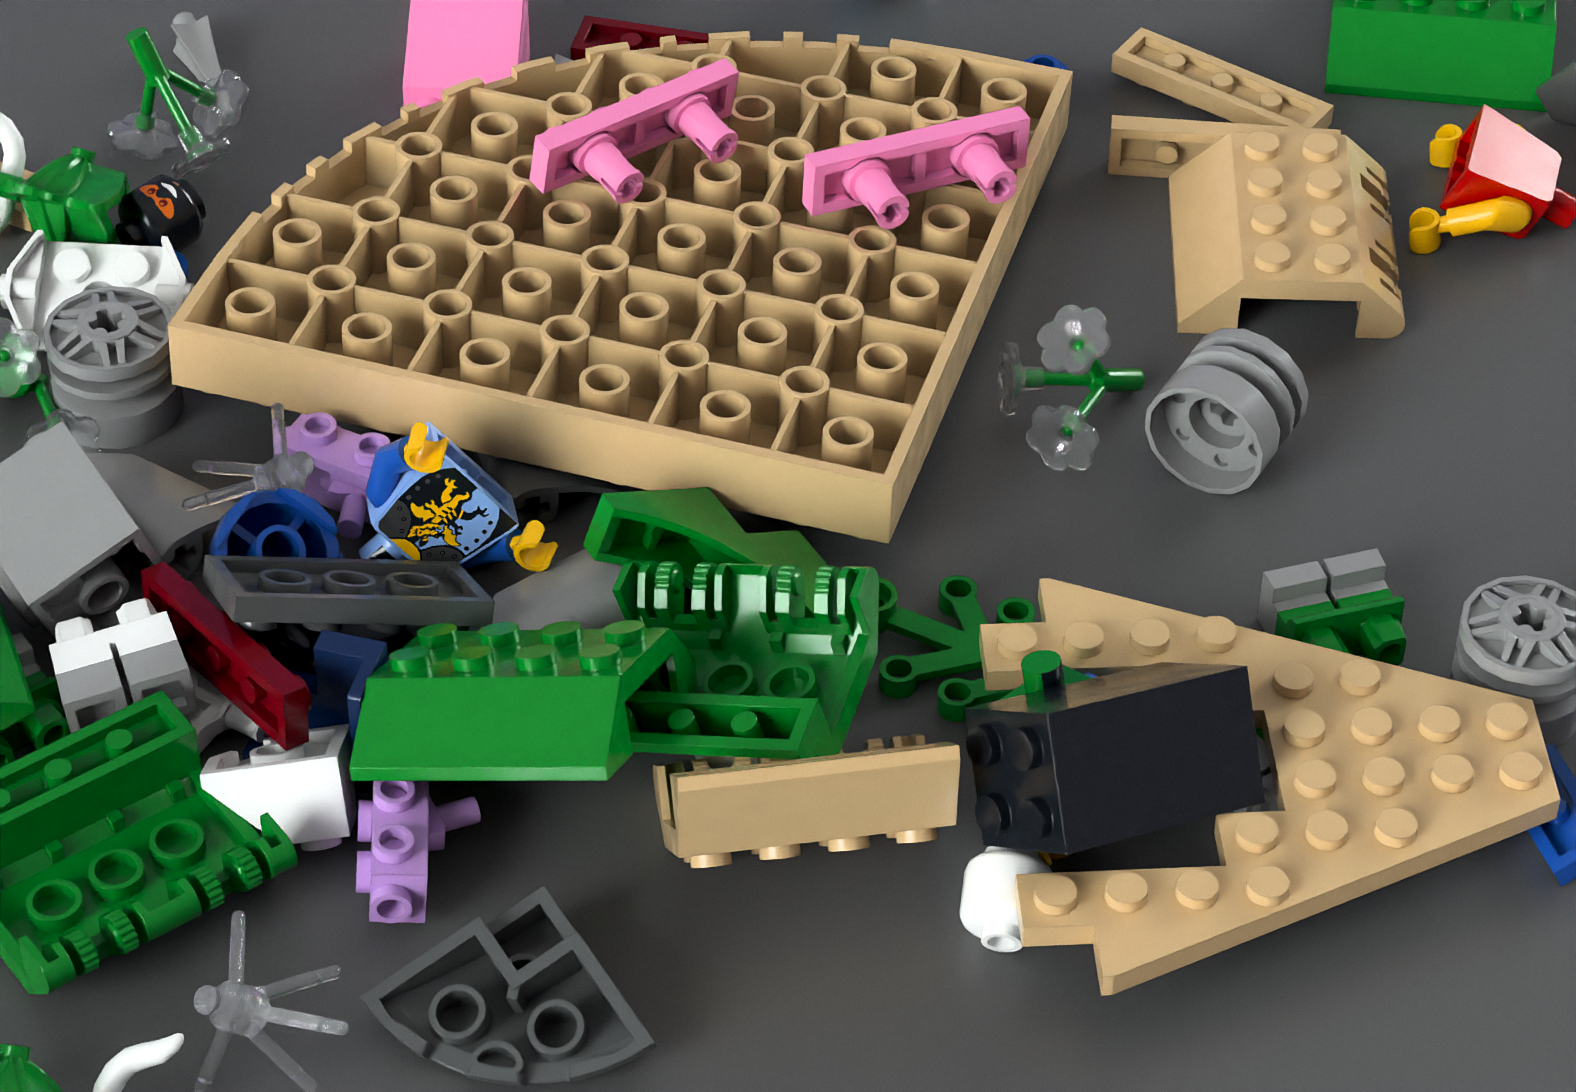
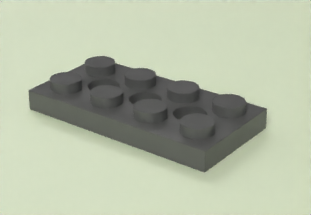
(345, 591)

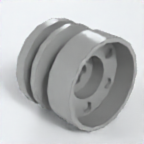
(114, 364)
(1226, 411)
(1522, 642)

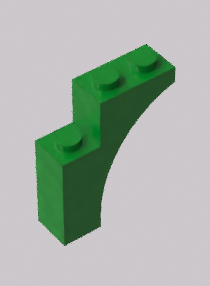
(691, 529)

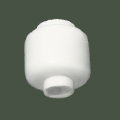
(989, 895)

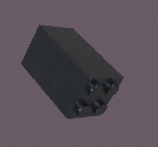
(1114, 756)

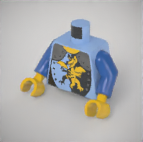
(444, 507)

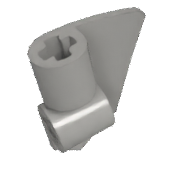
(155, 503)
(565, 591)

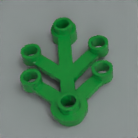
(958, 647)

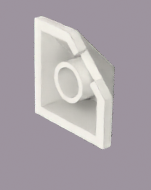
(300, 788)

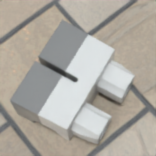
(139, 648)

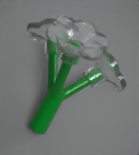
(149, 137)
(1073, 344)

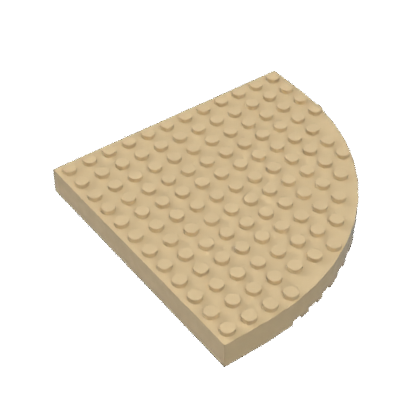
(648, 337)

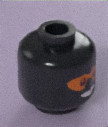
(159, 210)

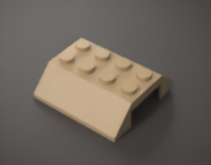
(1283, 223)
(808, 800)

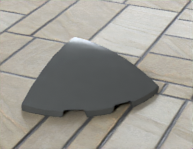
(512, 1002)

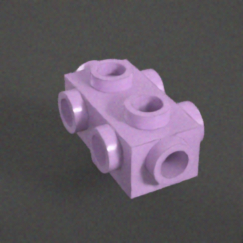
(340, 466)
(402, 830)

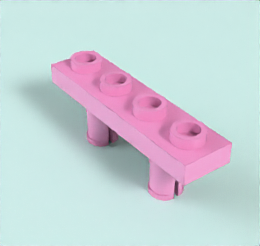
(611, 134)
(921, 159)

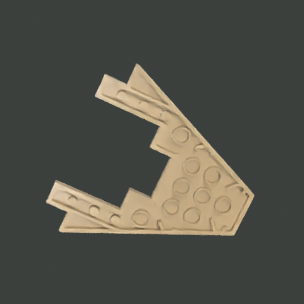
(1366, 764)

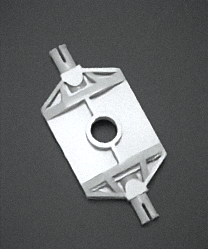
(54, 271)

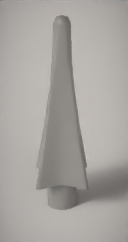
(196, 46)

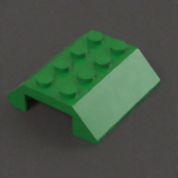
(1442, 51)
(763, 670)
(512, 702)
(117, 844)

